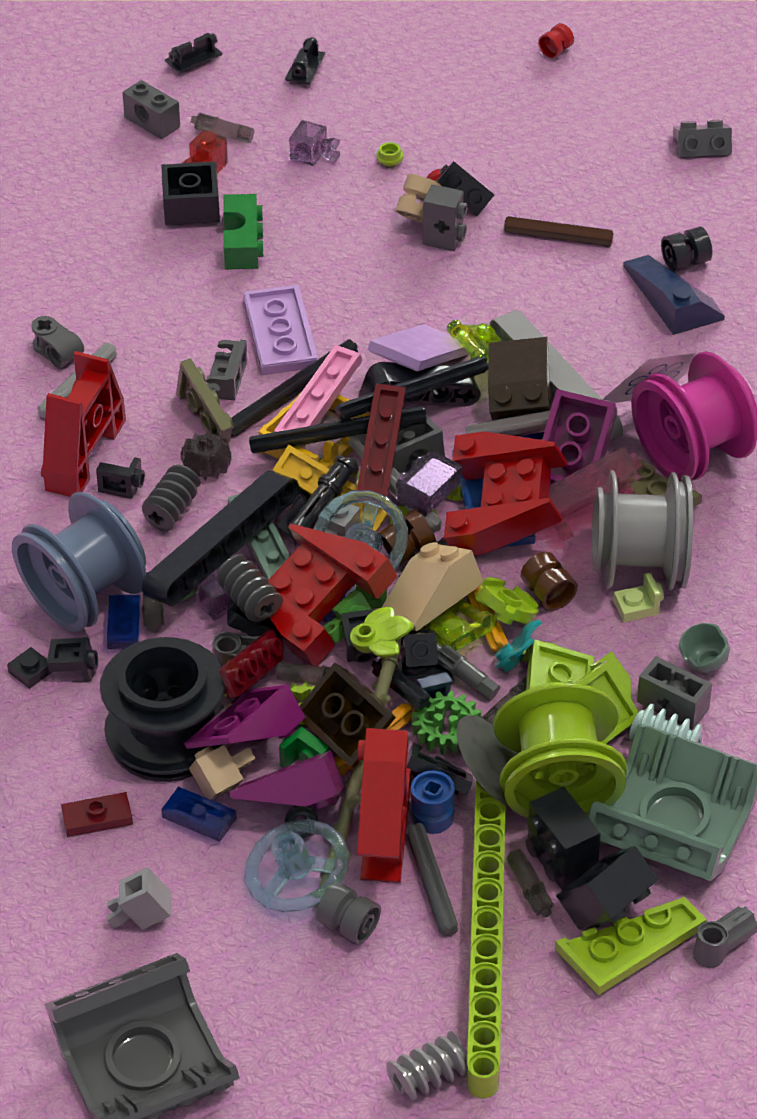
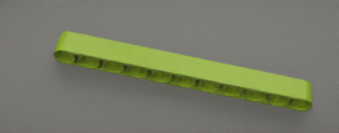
(486, 941)

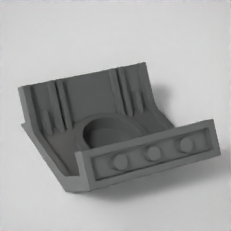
(139, 1043)

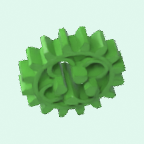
(430, 721)

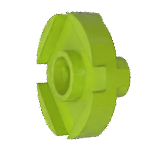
(508, 604)

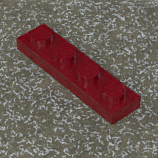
(381, 439)

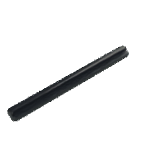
(417, 386)
(280, 394)
(327, 431)

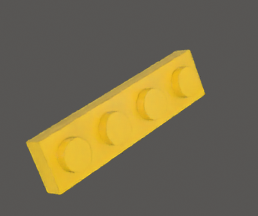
(307, 471)

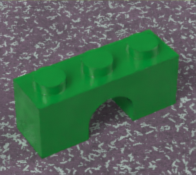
(242, 231)

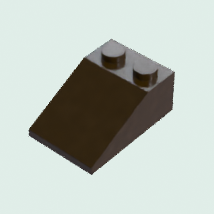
(519, 377)
(342, 710)

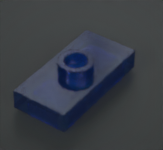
(123, 621)

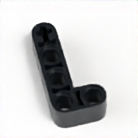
(390, 373)

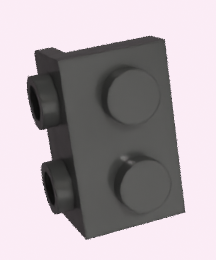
(703, 139)

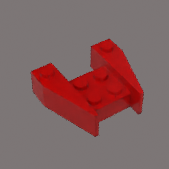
(78, 423)
(513, 490)
(316, 580)
(383, 804)

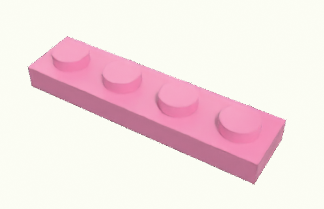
(321, 389)

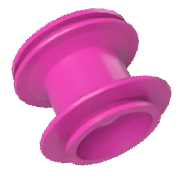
(687, 420)

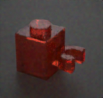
(208, 148)

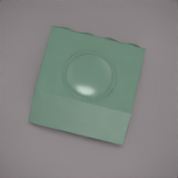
(680, 803)

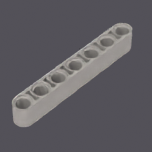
(562, 375)

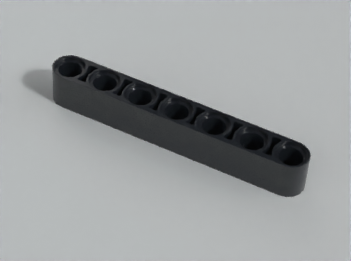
(220, 538)

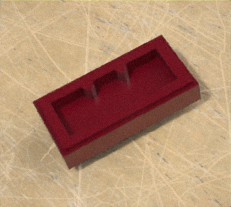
(96, 814)

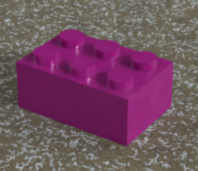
(580, 429)

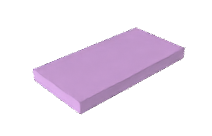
(280, 329)
(418, 347)

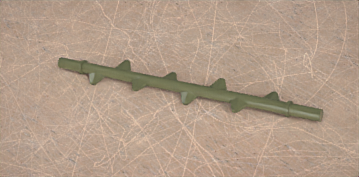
(354, 783)

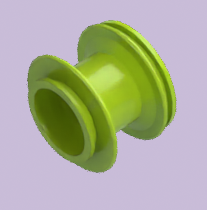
(559, 745)

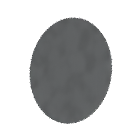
(483, 753)

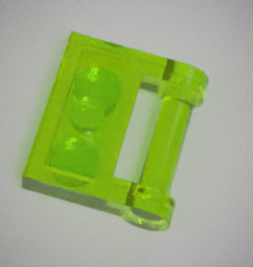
(473, 337)
(457, 632)

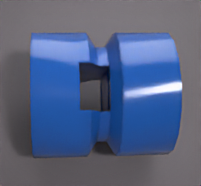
(432, 801)

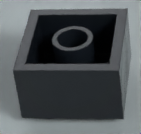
(190, 193)
(562, 837)
(608, 888)

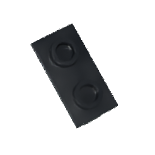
(186, 57)
(306, 63)
(475, 193)

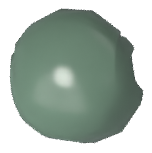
(704, 647)

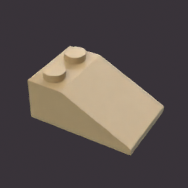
(433, 583)

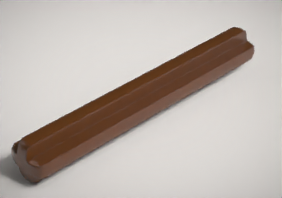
(558, 231)

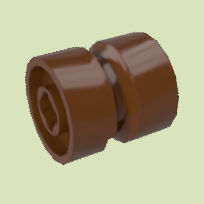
(418, 535)
(549, 581)

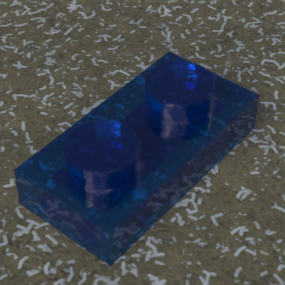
(199, 813)

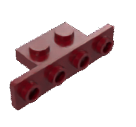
(251, 664)

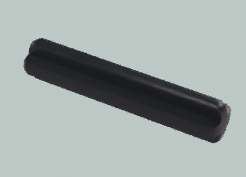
(405, 687)

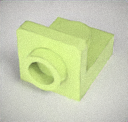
(639, 601)

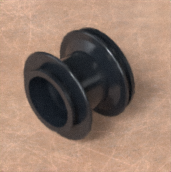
(156, 701)

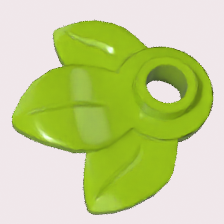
(380, 632)

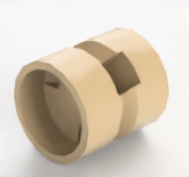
(415, 188)

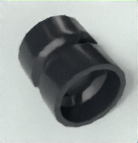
(686, 248)

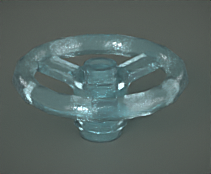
(364, 530)
(295, 863)

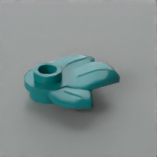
(512, 653)

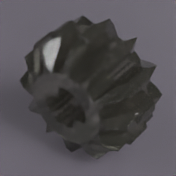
(206, 455)

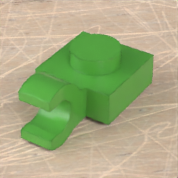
(353, 602)

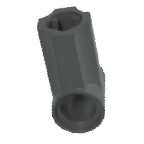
(722, 936)

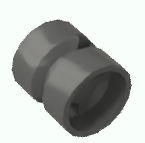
(351, 914)

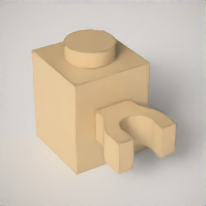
(218, 771)

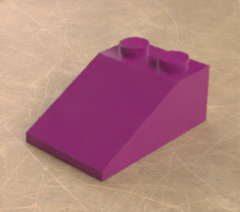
(252, 716)
(300, 784)

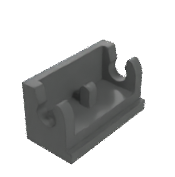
(228, 369)

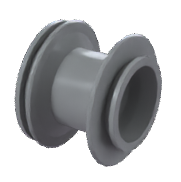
(644, 530)

